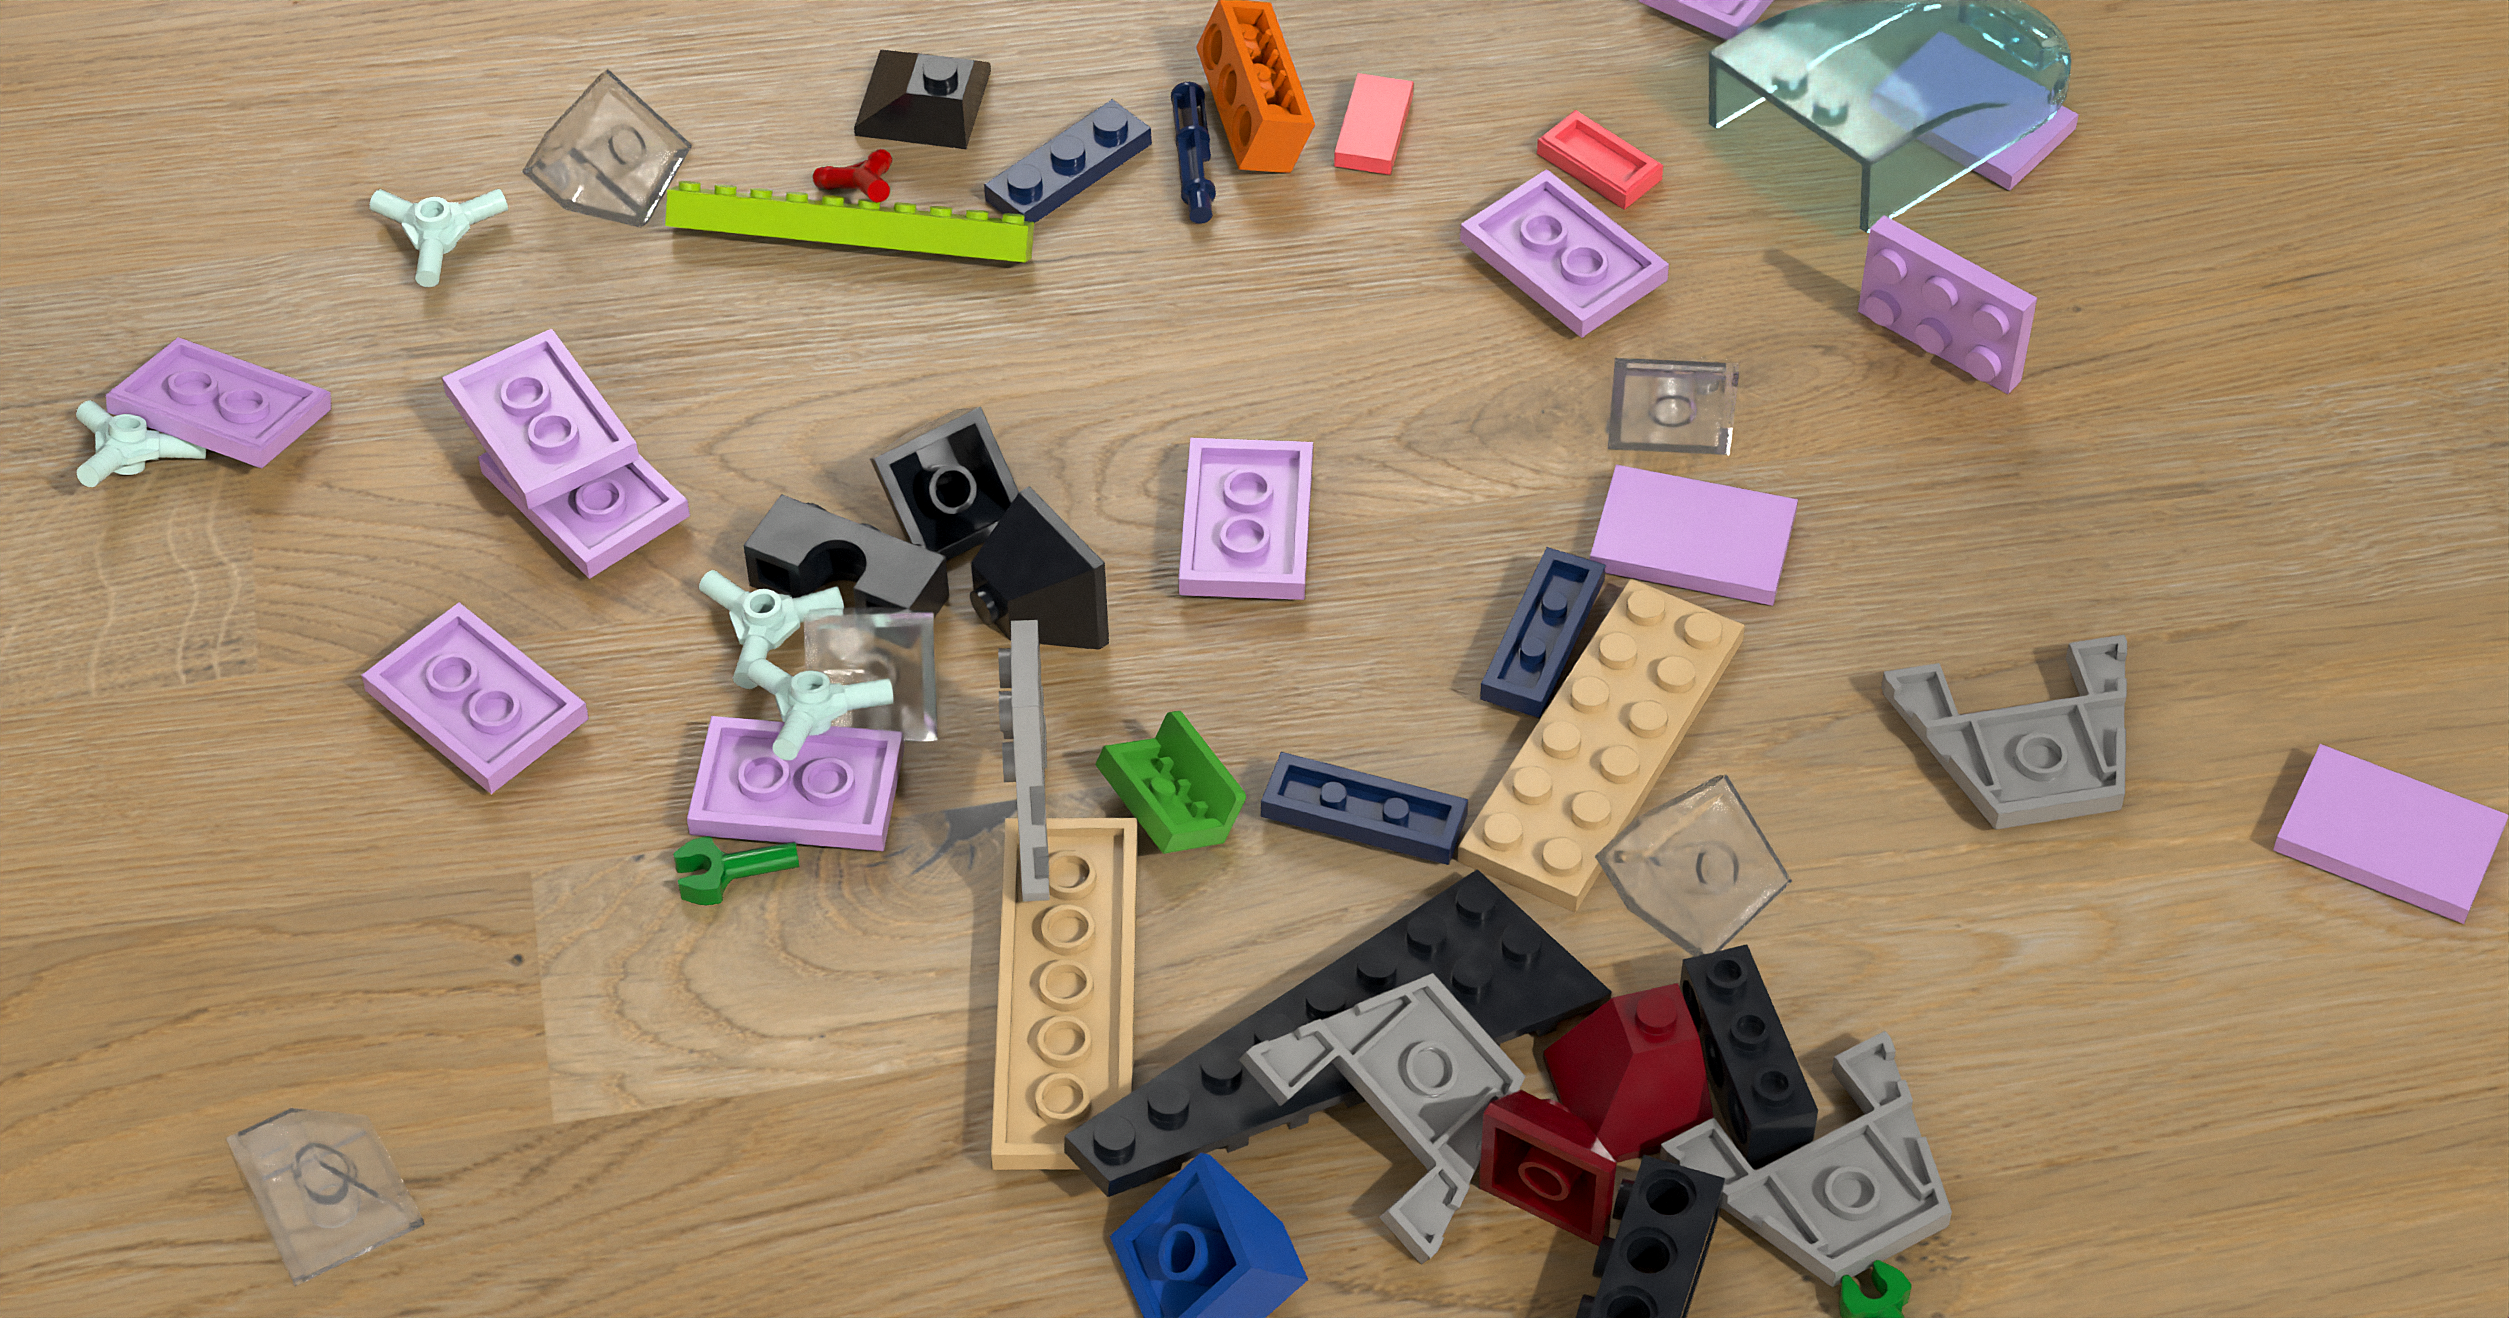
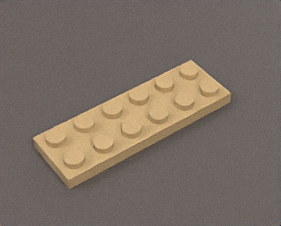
(1601, 744)
(1064, 990)

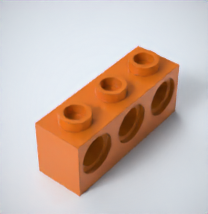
(1255, 86)

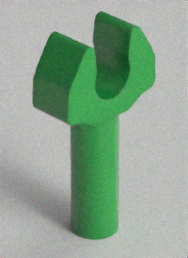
(724, 867)
(1888, 1282)

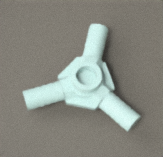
(436, 225)
(126, 444)
(762, 617)
(811, 702)

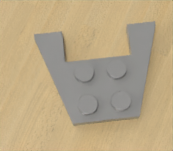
(2033, 757)
(1026, 758)
(1422, 1072)
(1845, 1194)

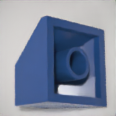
(1207, 1249)

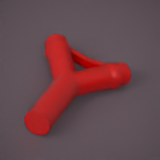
(859, 176)

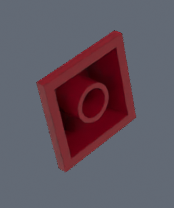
(1633, 1072)
(1547, 1164)

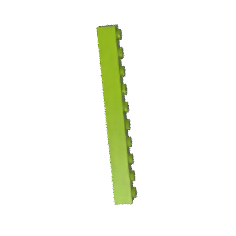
(849, 224)

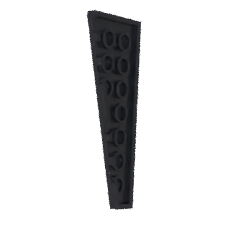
(1467, 936)

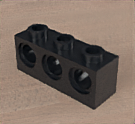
(1748, 1056)
(1668, 1243)

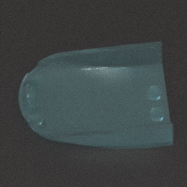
(1900, 85)

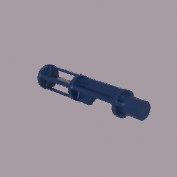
(1193, 150)

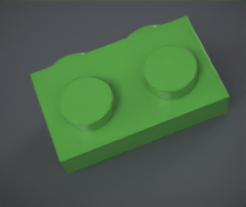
(1174, 786)

